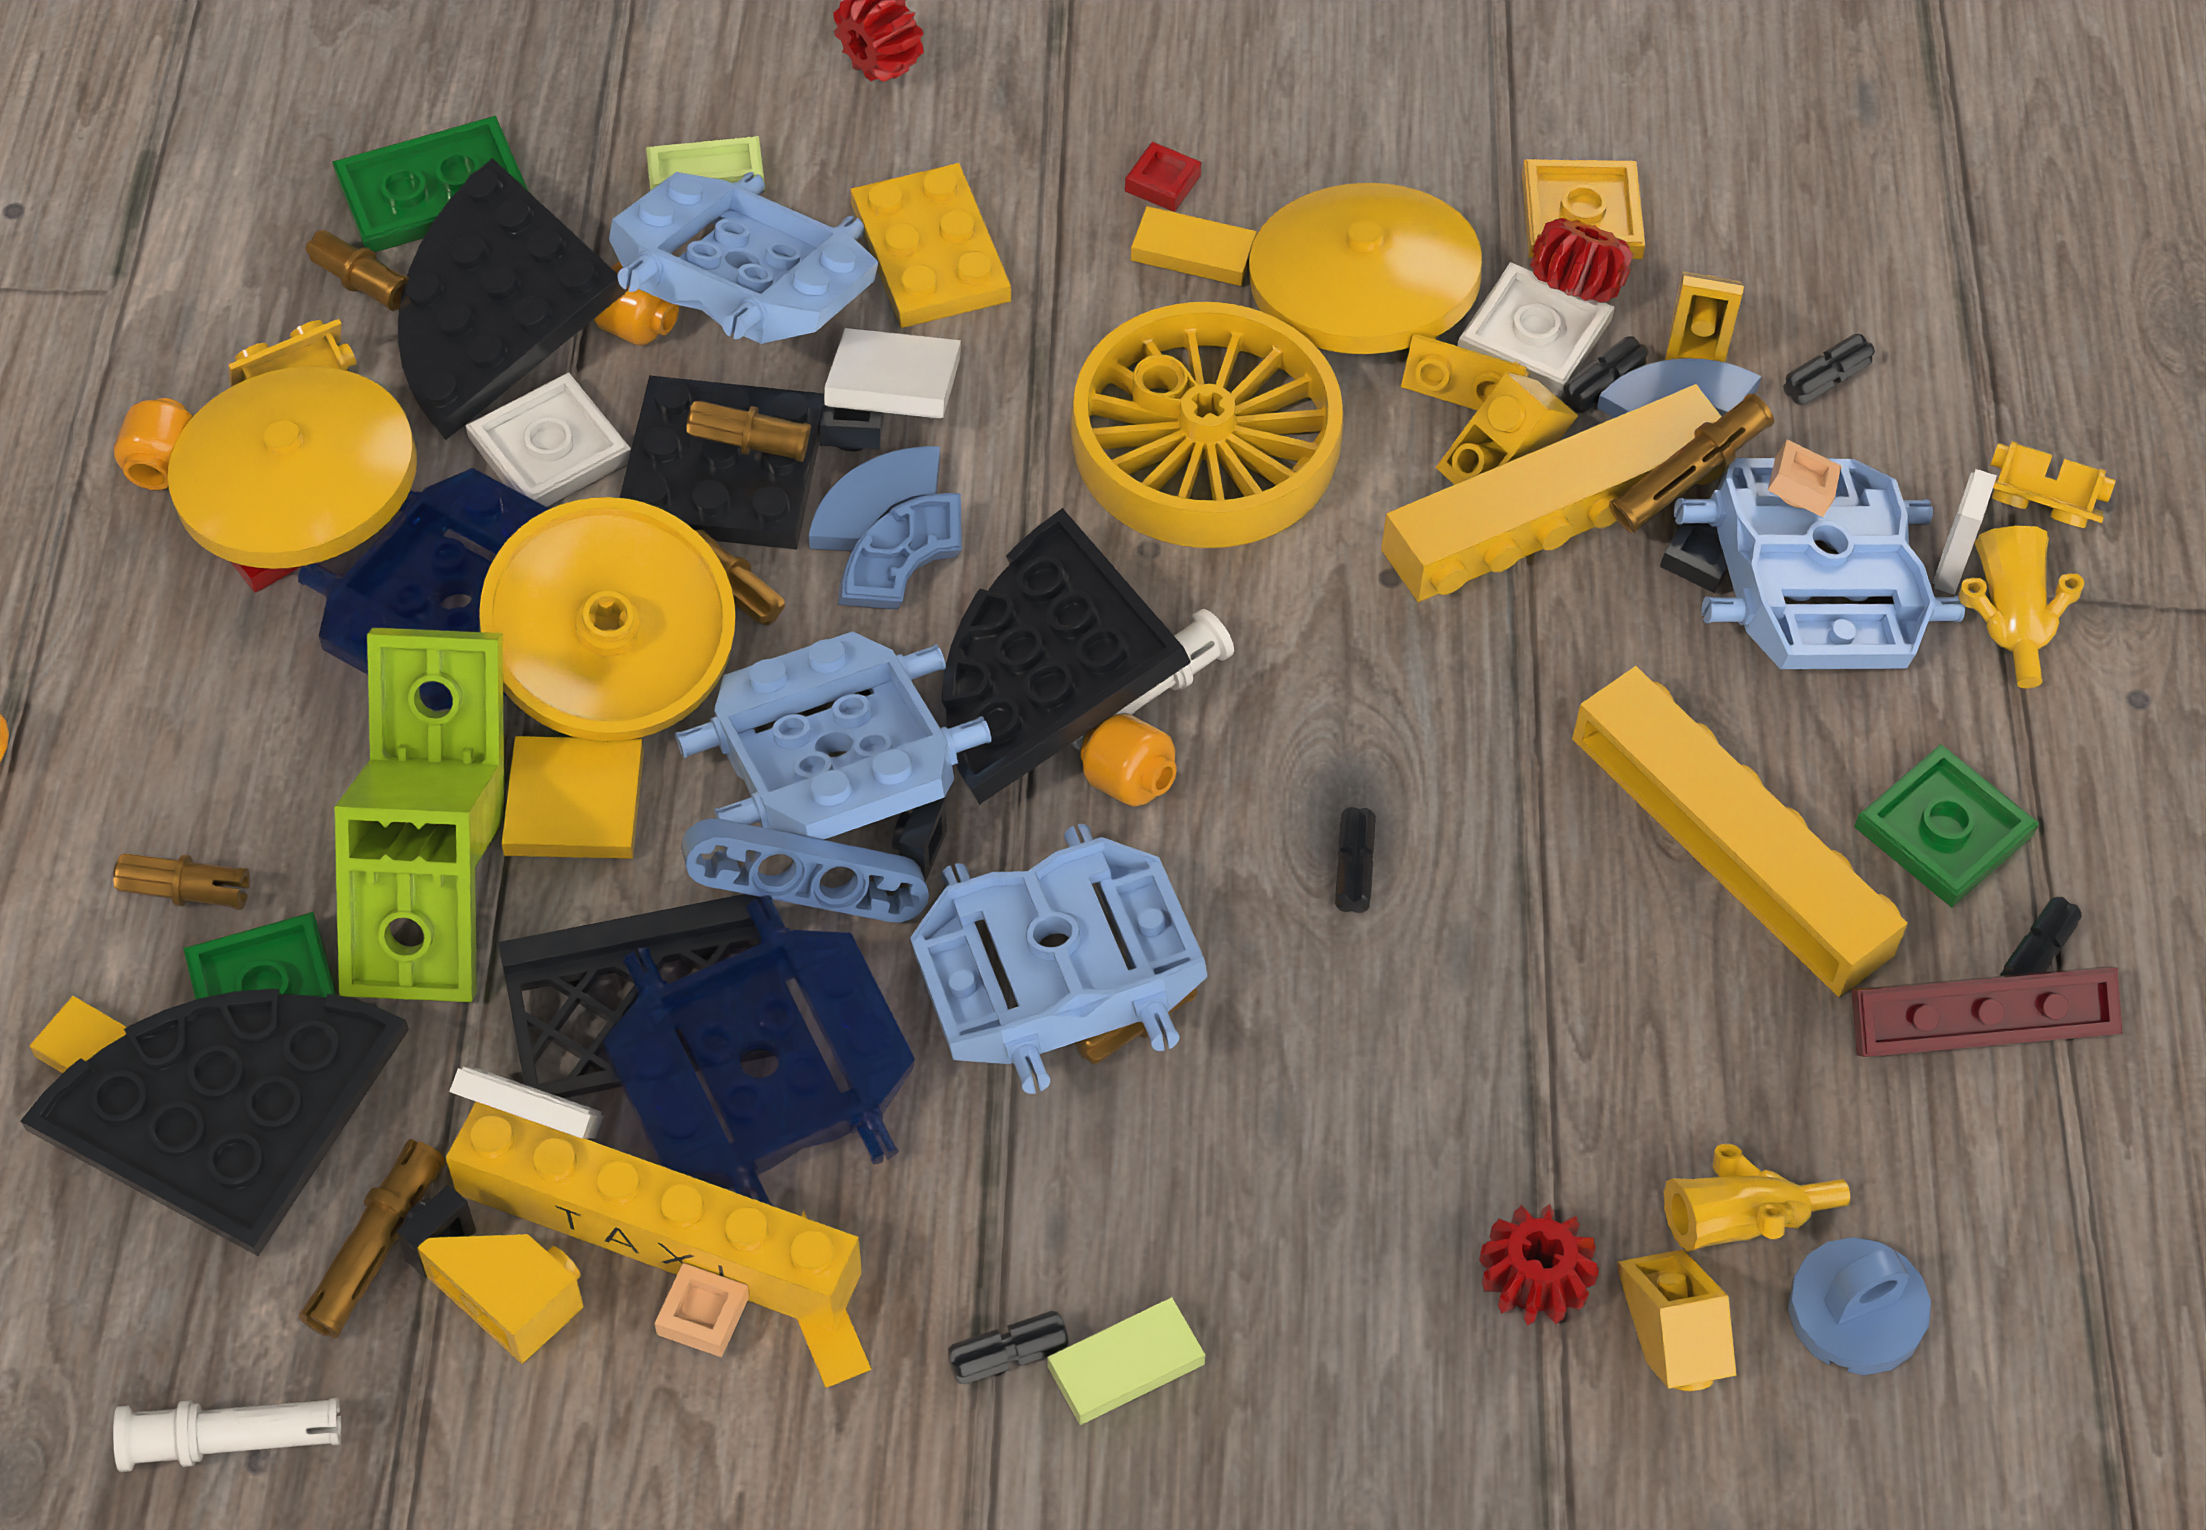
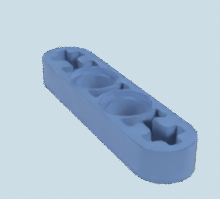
(801, 880)

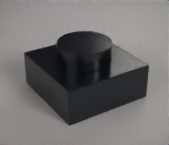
(850, 428)
(1696, 555)
(921, 833)
(434, 1217)

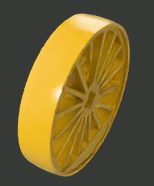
(1206, 424)

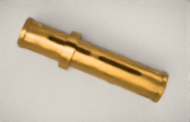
(1711, 447)
(371, 1238)

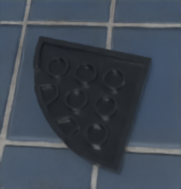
(493, 297)
(1050, 654)
(222, 1102)

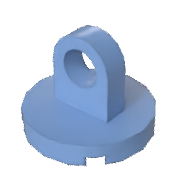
(1859, 1305)

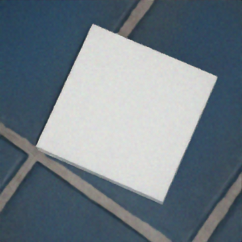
(1537, 327)
(892, 373)
(549, 442)
(527, 1102)

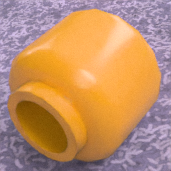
(638, 316)
(148, 441)
(1129, 759)

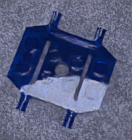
(417, 568)
(749, 1007)

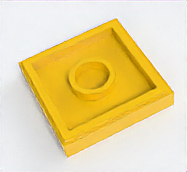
(1586, 191)
(573, 798)

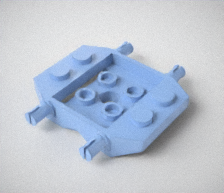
(756, 273)
(1775, 557)
(891, 739)
(1062, 989)

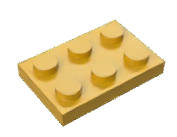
(930, 245)

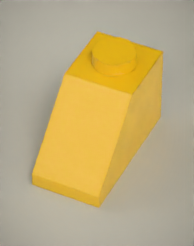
(1703, 317)
(506, 1286)
(1679, 1319)

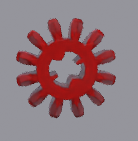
(879, 37)
(1581, 260)
(1538, 1264)

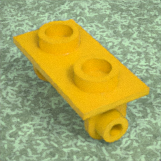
(308, 346)
(1454, 372)
(2071, 495)

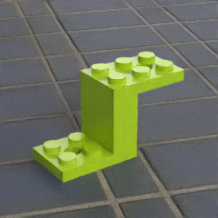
(420, 816)

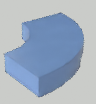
(1719, 381)
(871, 493)
(897, 546)

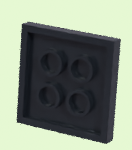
(711, 483)

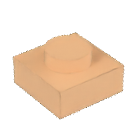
(1804, 478)
(702, 1310)

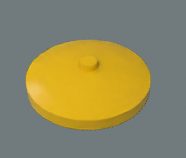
(1366, 267)
(292, 467)
(609, 618)

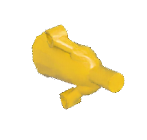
(2017, 589)
(1743, 1202)

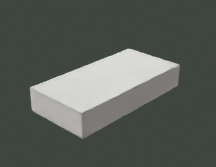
(1964, 531)

